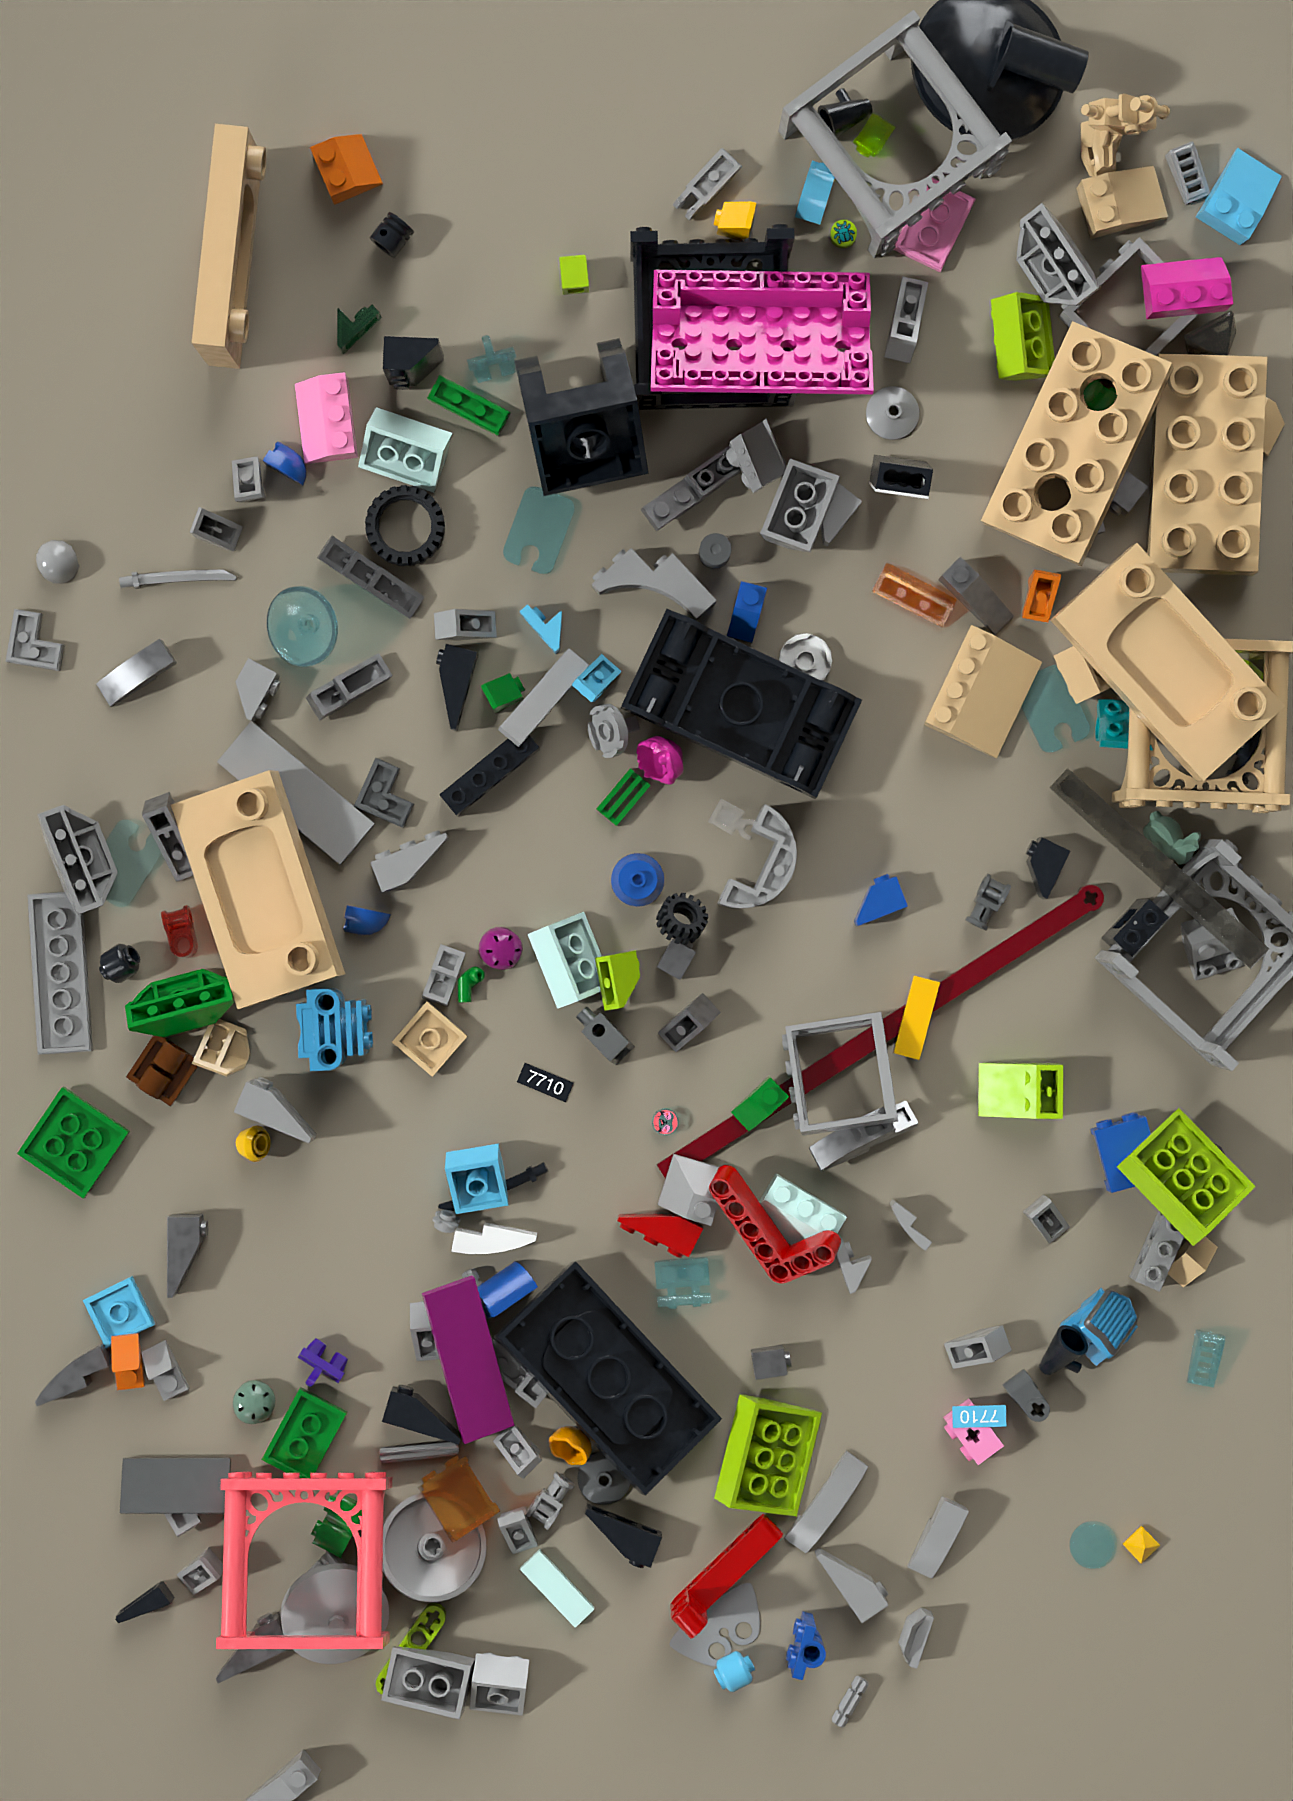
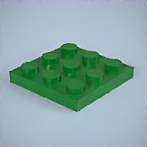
(73, 1142)

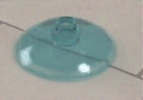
(291, 628)

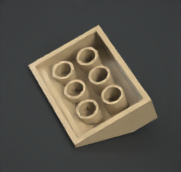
(983, 692)

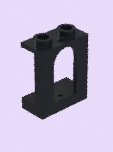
(1132, 936)

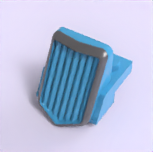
(1105, 1322)

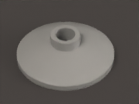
(885, 424)

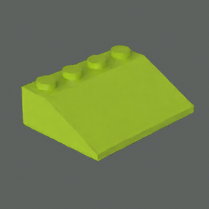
(1186, 1177)
(767, 1456)

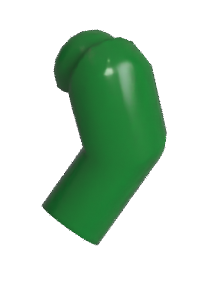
(467, 981)

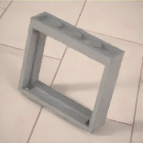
(1107, 270)
(794, 1069)

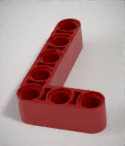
(761, 1235)
(690, 1605)

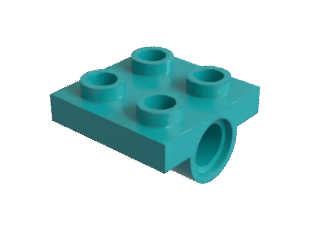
(1112, 724)

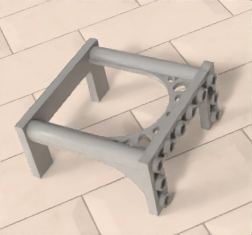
(879, 218)
(1221, 857)

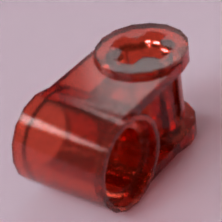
(180, 929)

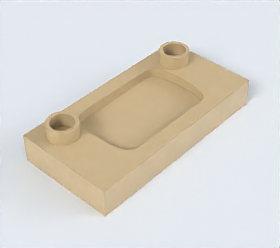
(227, 246)
(1167, 663)
(257, 889)

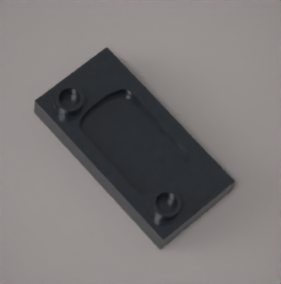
(608, 1378)

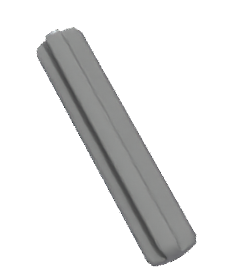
(418, 1451)

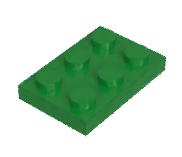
(304, 1434)

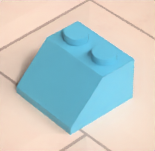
(476, 1178)

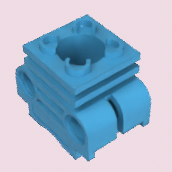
(338, 1028)

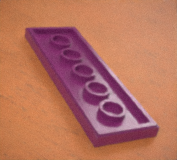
(468, 1359)

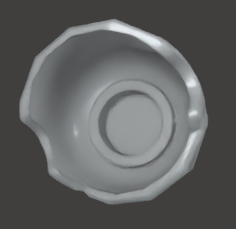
(57, 561)

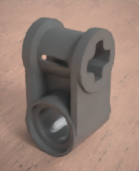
(1025, 1393)

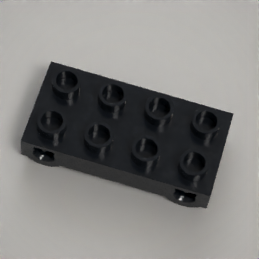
(741, 703)

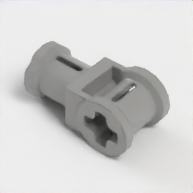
(548, 1503)

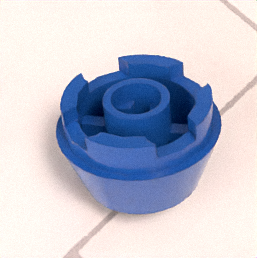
(637, 879)

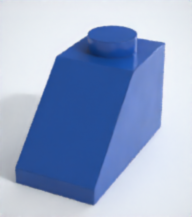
(746, 612)
(881, 900)

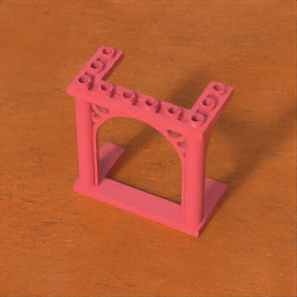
(238, 1492)

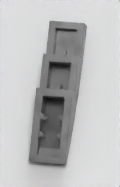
(370, 577)

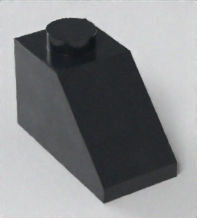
(1045, 864)

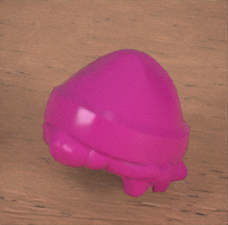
(660, 759)

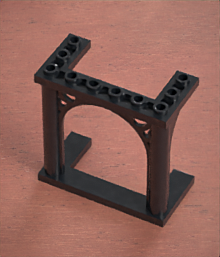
(647, 256)

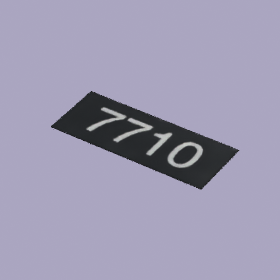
(545, 1082)

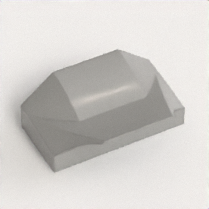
(915, 1635)

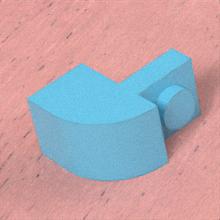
(815, 193)

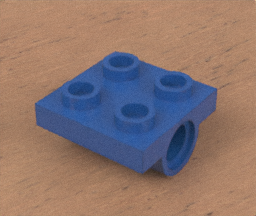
(805, 1636)

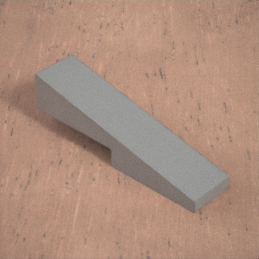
(543, 697)

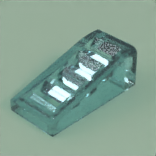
(1200, 1337)

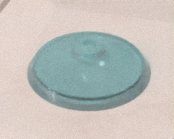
(1093, 1544)

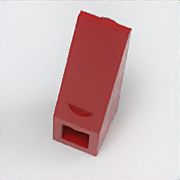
(668, 1229)

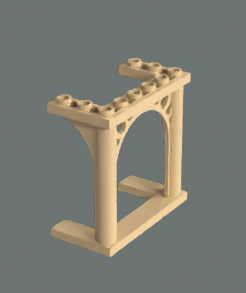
(1270, 793)

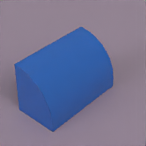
(505, 1289)

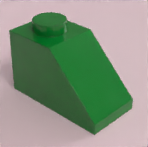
(503, 692)
(759, 1103)

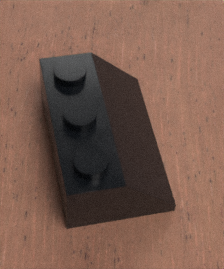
(410, 359)

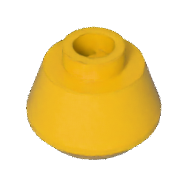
(253, 1143)

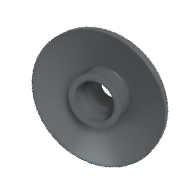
(589, 1483)

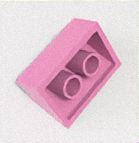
(326, 418)

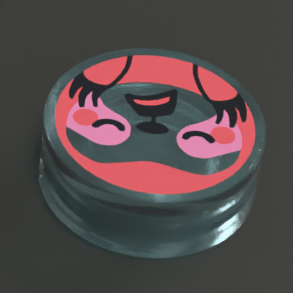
(665, 1121)

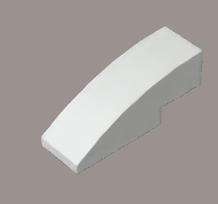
(492, 1240)

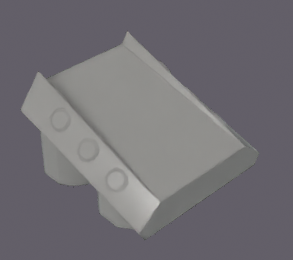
(757, 456)

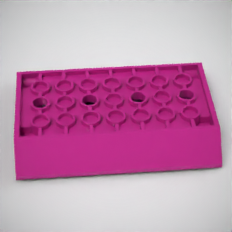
(761, 317)

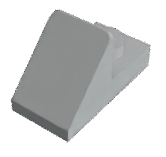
(247, 480)
(852, 1270)
(164, 1370)
(518, 1450)
(517, 1530)

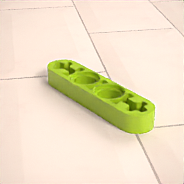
(407, 1642)

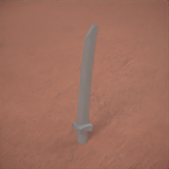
(175, 576)

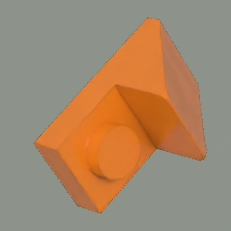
(1040, 595)
(127, 1361)

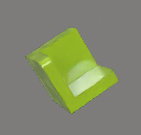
(574, 274)

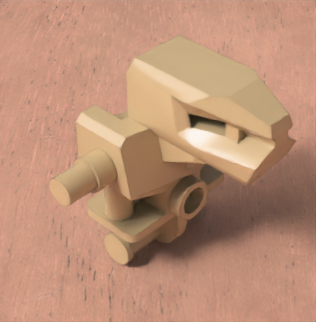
(1109, 122)

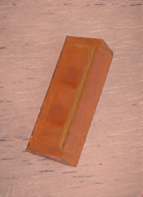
(914, 595)

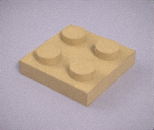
(429, 1038)

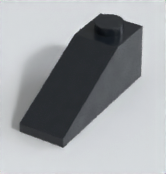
(456, 675)
(414, 1413)
(631, 1538)

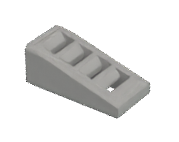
(1179, 176)

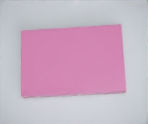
(936, 232)

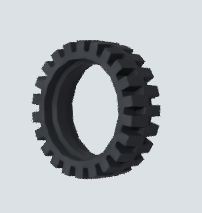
(394, 495)

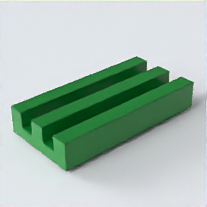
(638, 779)

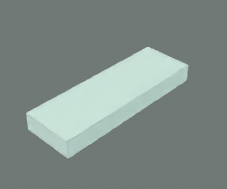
(557, 1588)

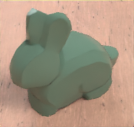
(1168, 838)

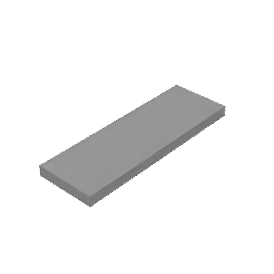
(315, 805)
(59, 975)

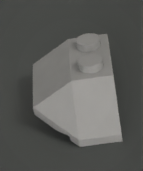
(1053, 260)
(79, 856)

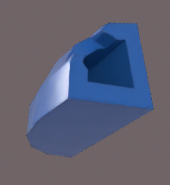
(286, 462)
(364, 921)

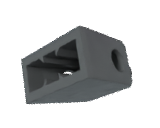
(611, 1043)

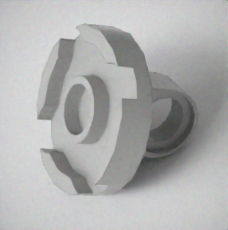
(610, 730)

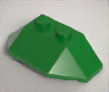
(179, 1003)

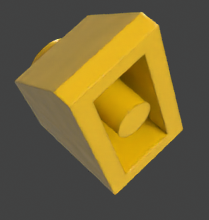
(735, 219)

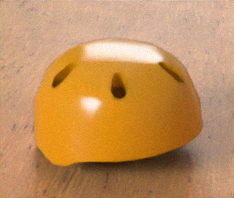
(570, 1445)

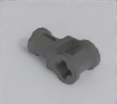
(988, 901)

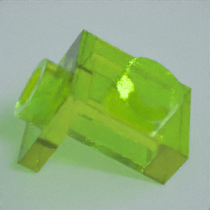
(873, 136)

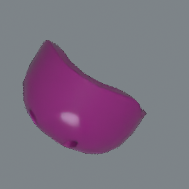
(502, 949)

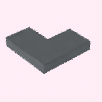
(376, 794)

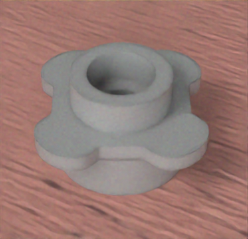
(446, 1221)

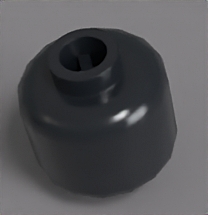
(119, 963)

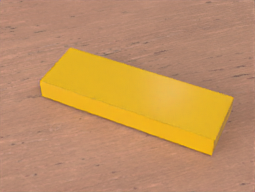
(916, 1017)

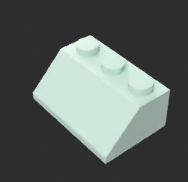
(404, 449)
(568, 959)
(798, 1212)

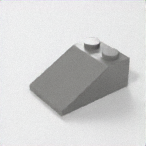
(269, 1107)
(429, 1680)

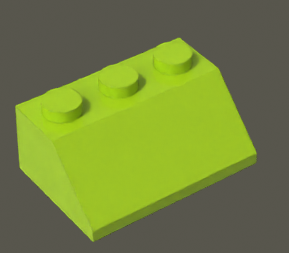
(1022, 336)

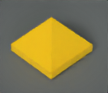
(1141, 1544)

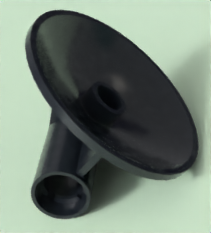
(1004, 59)

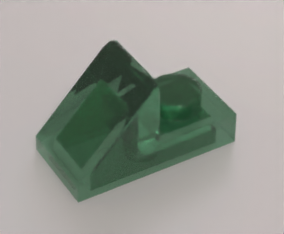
(350, 332)

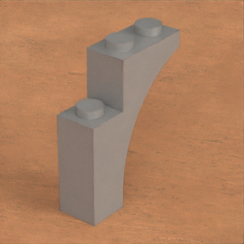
(668, 578)

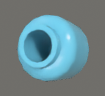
(734, 1671)

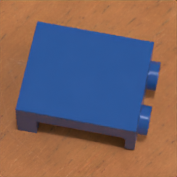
(1115, 1143)

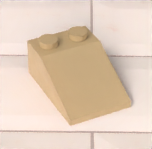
(1121, 200)

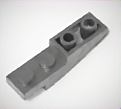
(690, 490)
(850, 1143)

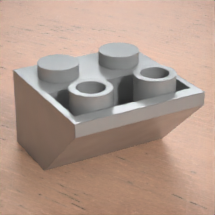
(1205, 952)

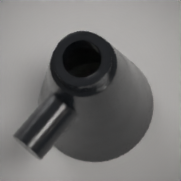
(844, 114)
(1063, 1350)

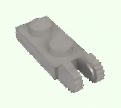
(709, 182)

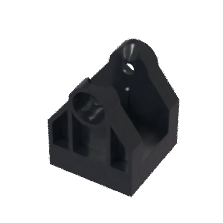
(602, 407)

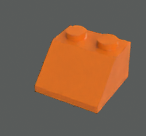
(346, 166)

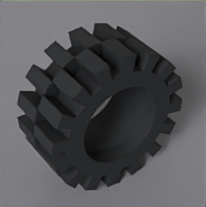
(677, 929)

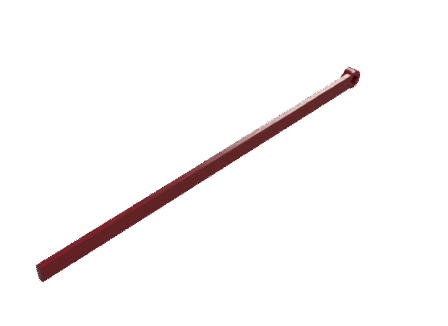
(864, 1042)

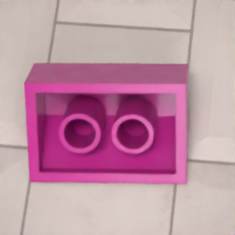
(1186, 288)

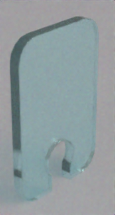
(539, 523)
(1051, 704)
(131, 865)

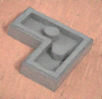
(26, 648)

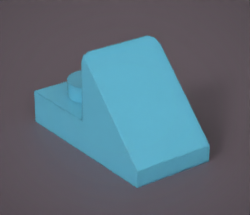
(548, 632)
(596, 678)

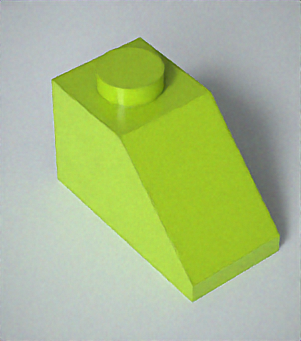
(617, 978)

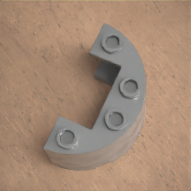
(776, 870)

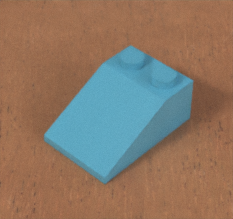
(1239, 197)

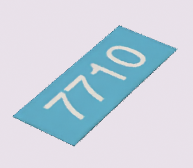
(979, 1416)

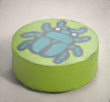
(843, 234)

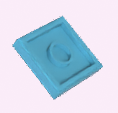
(119, 1310)

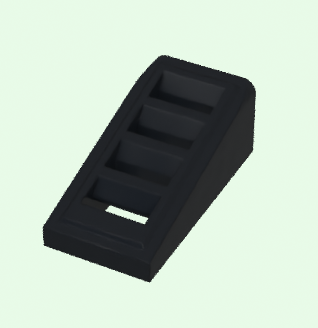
(151, 1600)

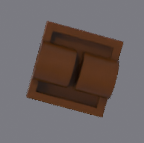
(162, 1070)

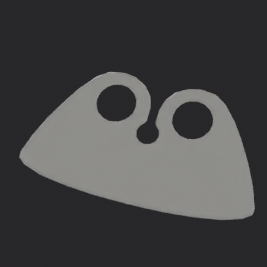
(727, 1612)

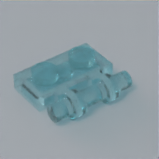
(682, 1273)

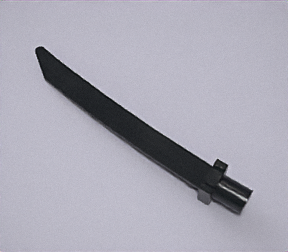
(530, 1174)

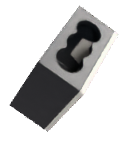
(901, 476)

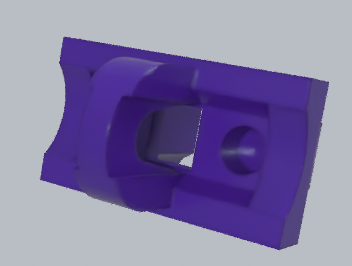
(332, 1370)

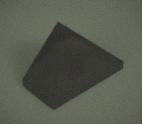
(1213, 337)

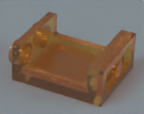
(457, 1498)

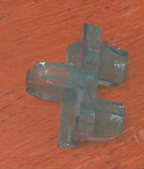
(503, 357)

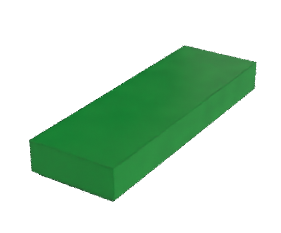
(468, 405)

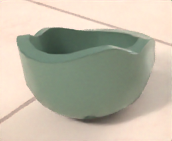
(253, 1402)

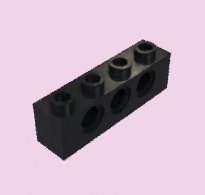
(487, 774)

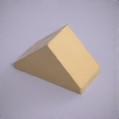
(1192, 1261)

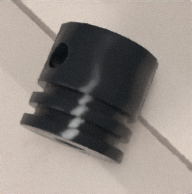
(391, 234)

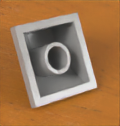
(688, 1190)

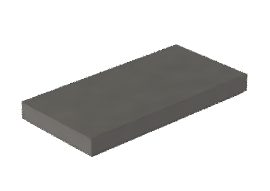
(173, 1485)

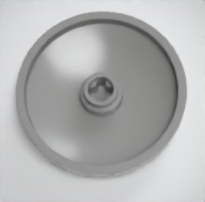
(423, 1559)
(326, 1604)

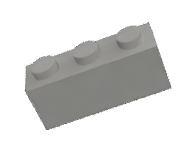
(799, 506)

